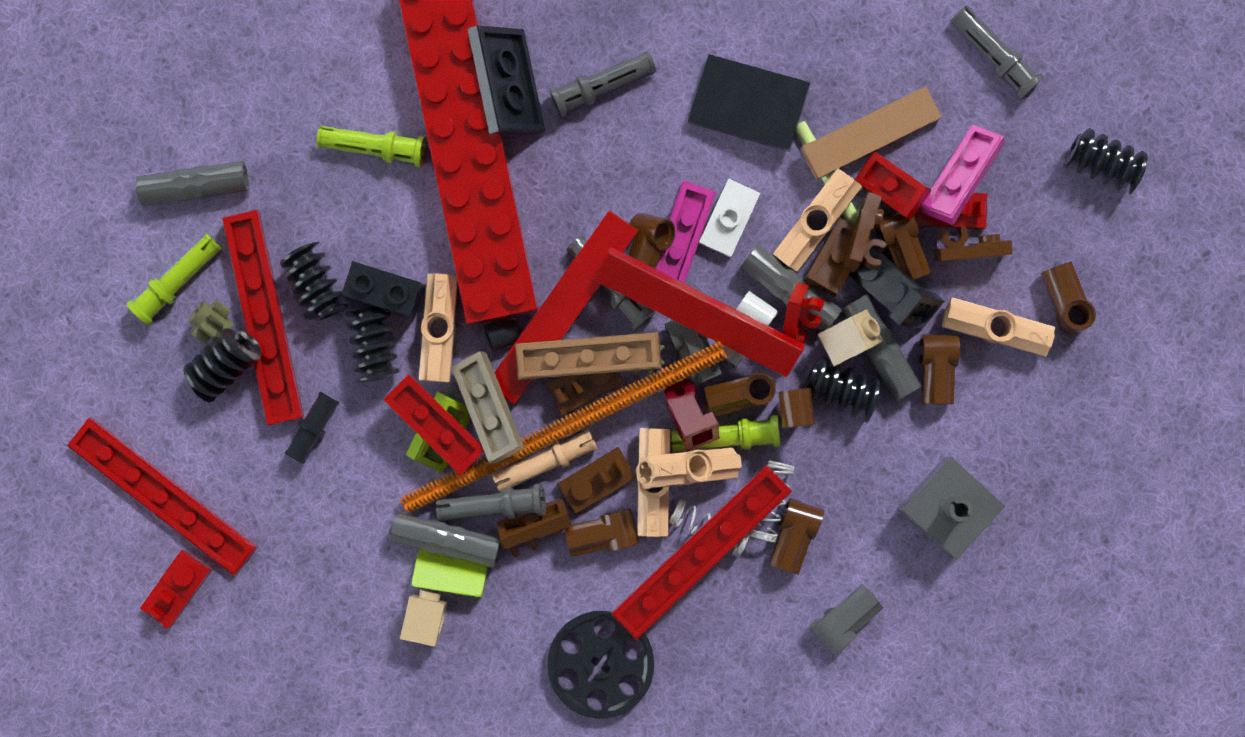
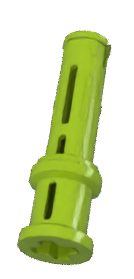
(387, 146)
(162, 291)
(744, 433)

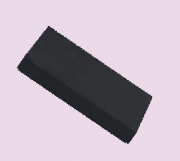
(506, 80)
(749, 102)

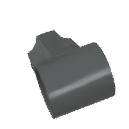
(688, 342)
(843, 621)

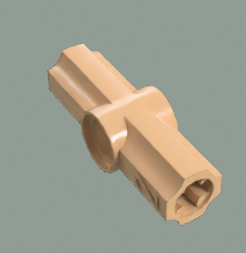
(832, 200)
(1018, 333)
(438, 352)
(688, 467)
(653, 506)

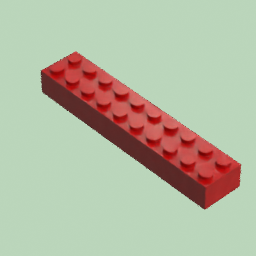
(468, 164)

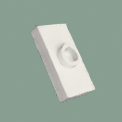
(729, 218)

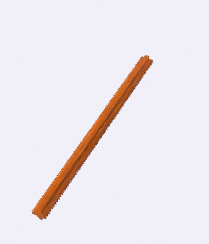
(569, 425)

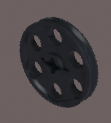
(607, 681)

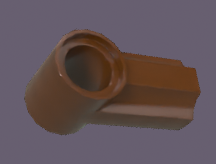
(653, 237)
(903, 245)
(1065, 294)
(939, 361)
(735, 395)
(795, 408)
(608, 532)
(796, 532)

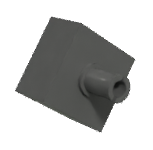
(951, 507)

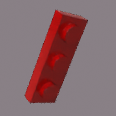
(434, 424)

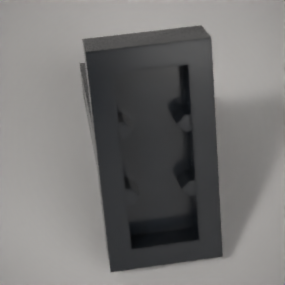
(898, 292)

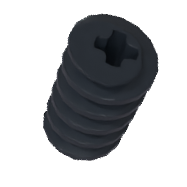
(1107, 159)
(312, 283)
(372, 344)
(221, 363)
(843, 388)

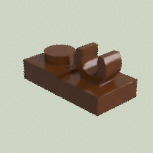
(868, 219)
(988, 246)
(827, 269)
(576, 390)
(597, 480)
(530, 526)

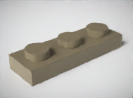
(487, 407)

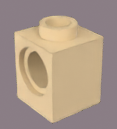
(851, 337)
(424, 618)

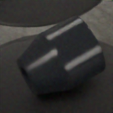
(502, 334)

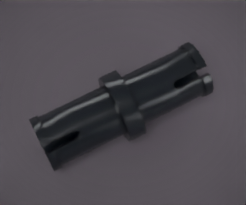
(311, 427)

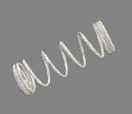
(787, 469)
(678, 512)

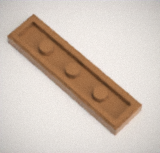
(871, 133)
(588, 355)

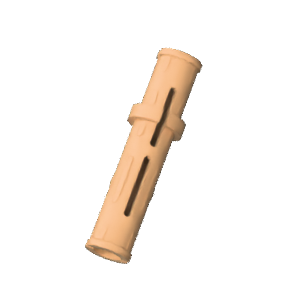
(545, 460)

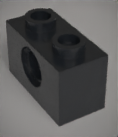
(383, 289)

